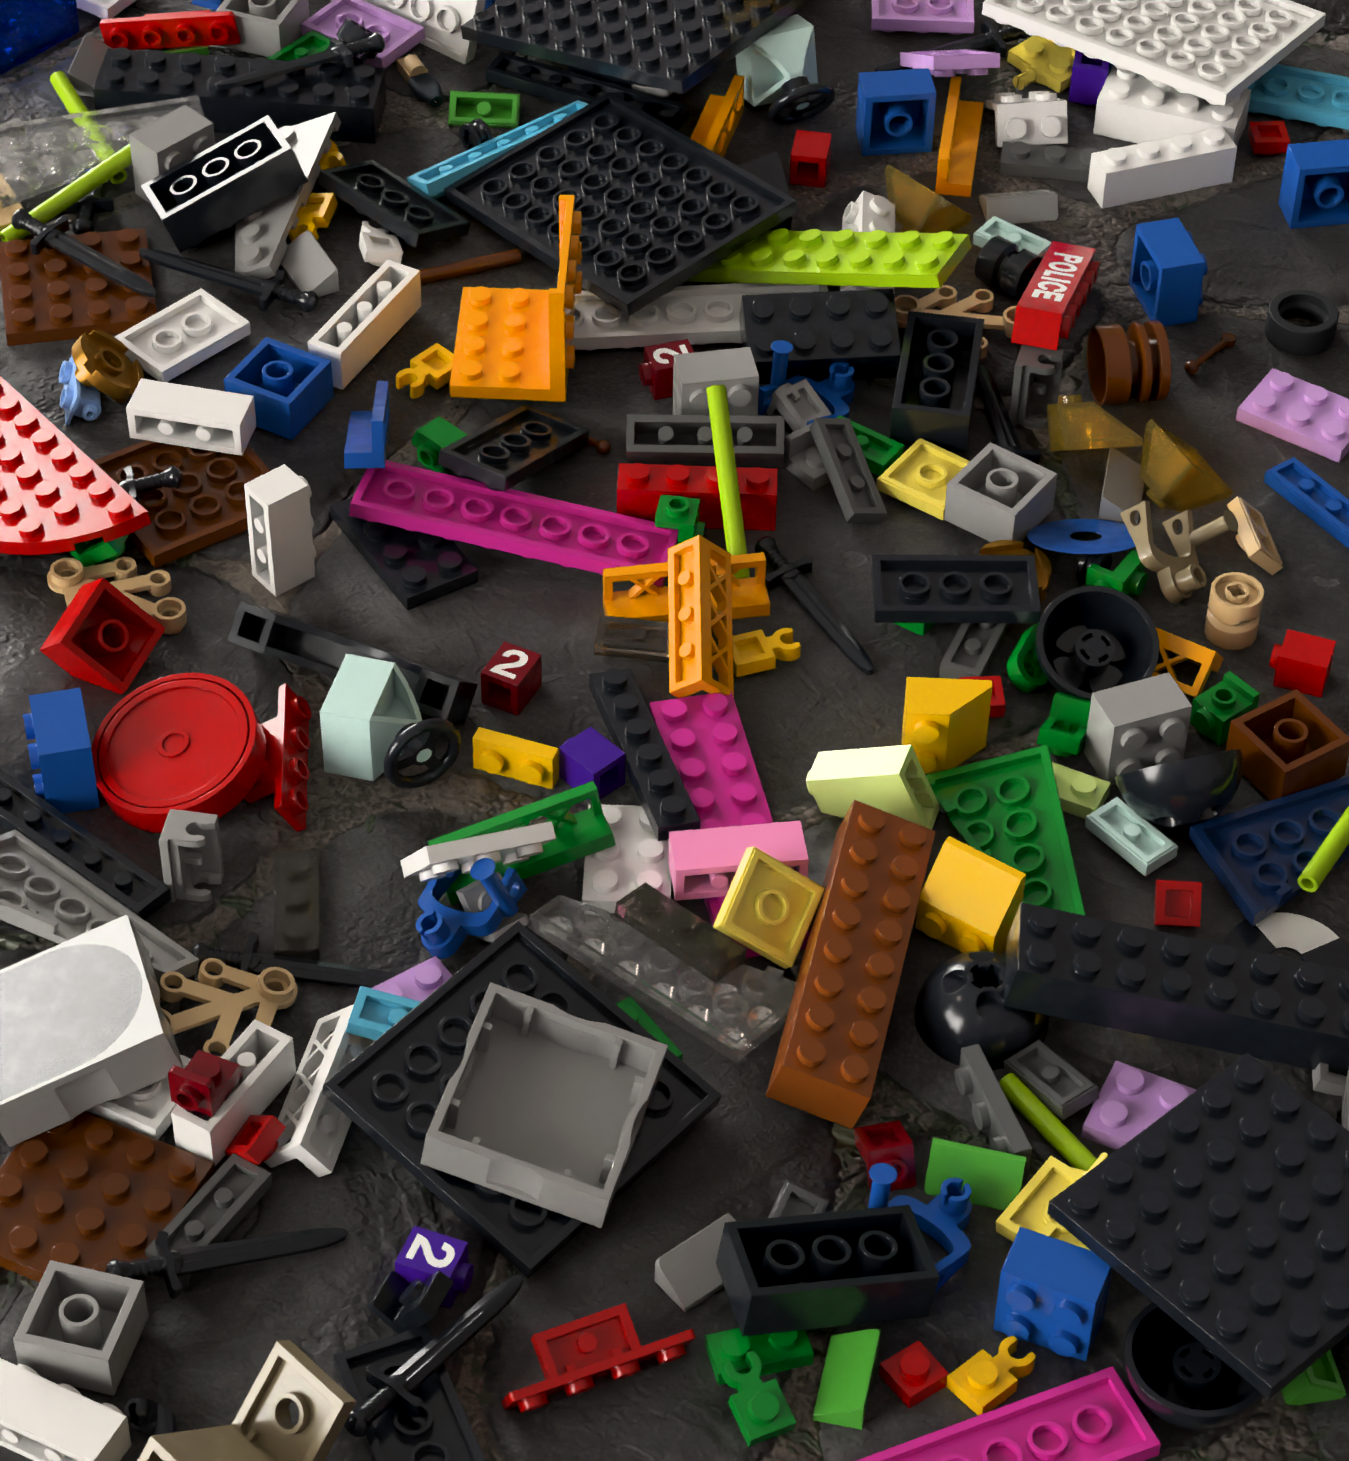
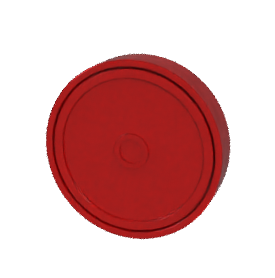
(178, 747)

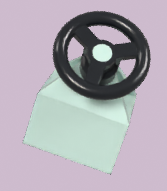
(783, 72)
(377, 727)

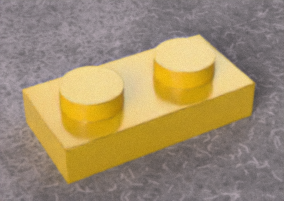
(515, 758)

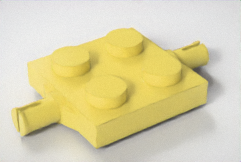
(1042, 63)
(1031, 1204)

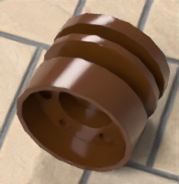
(1128, 363)

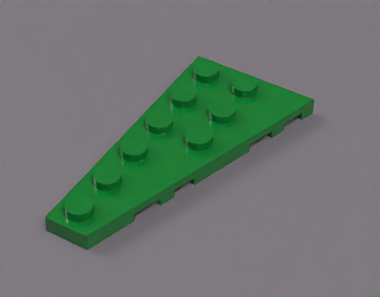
(1016, 816)

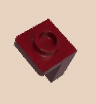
(203, 1082)
(889, 1145)

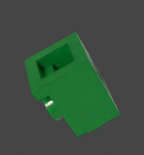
(431, 439)
(1221, 704)

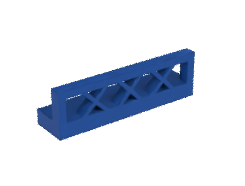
(369, 433)

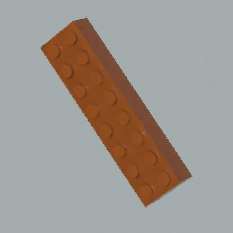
(851, 966)

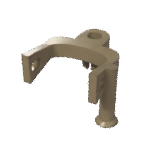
(1179, 574)

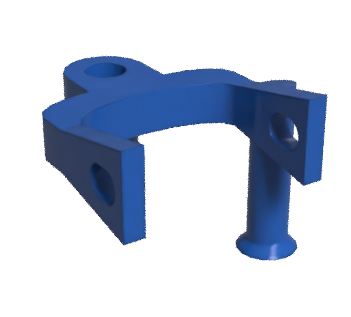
(834, 391)
(445, 928)
(941, 1218)

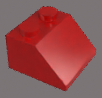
(103, 637)

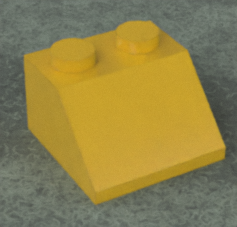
(945, 720)
(969, 899)

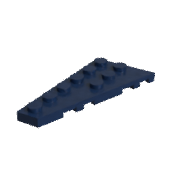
(1268, 845)

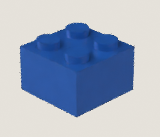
(895, 112)
(1316, 184)
(1167, 272)
(285, 384)
(61, 750)
(1052, 1294)

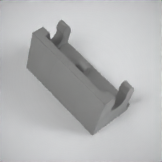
(191, 854)

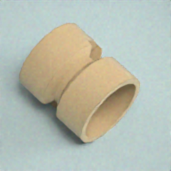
(1233, 611)

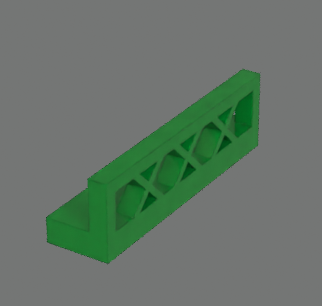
(575, 833)

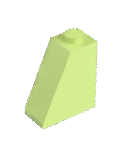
(877, 776)

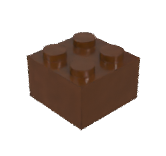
(1289, 746)

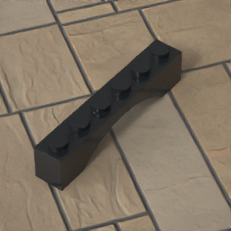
(324, 651)

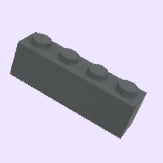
(689, 440)

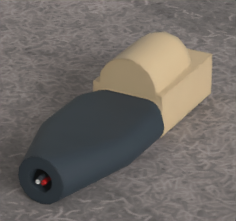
(419, 80)

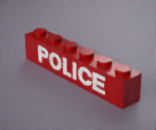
(1055, 296)

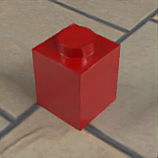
(810, 158)
(1302, 662)

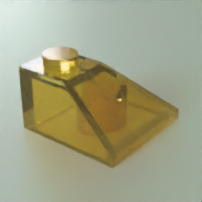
(920, 207)
(1086, 426)
(1178, 472)

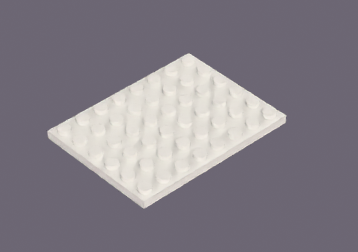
(1188, 44)

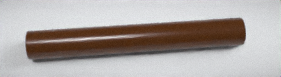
(470, 266)

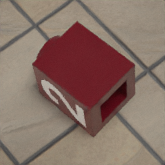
(658, 367)
(511, 678)

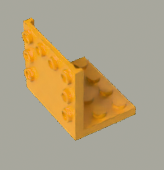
(520, 338)

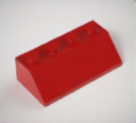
(643, 484)

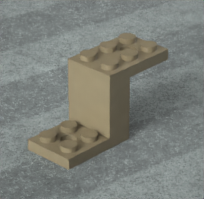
(263, 1423)

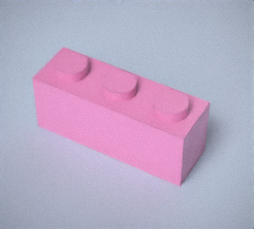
(707, 859)

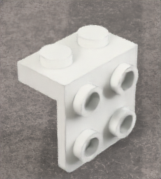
(1029, 120)

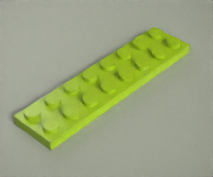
(843, 259)

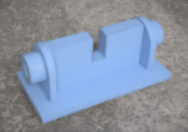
(76, 397)

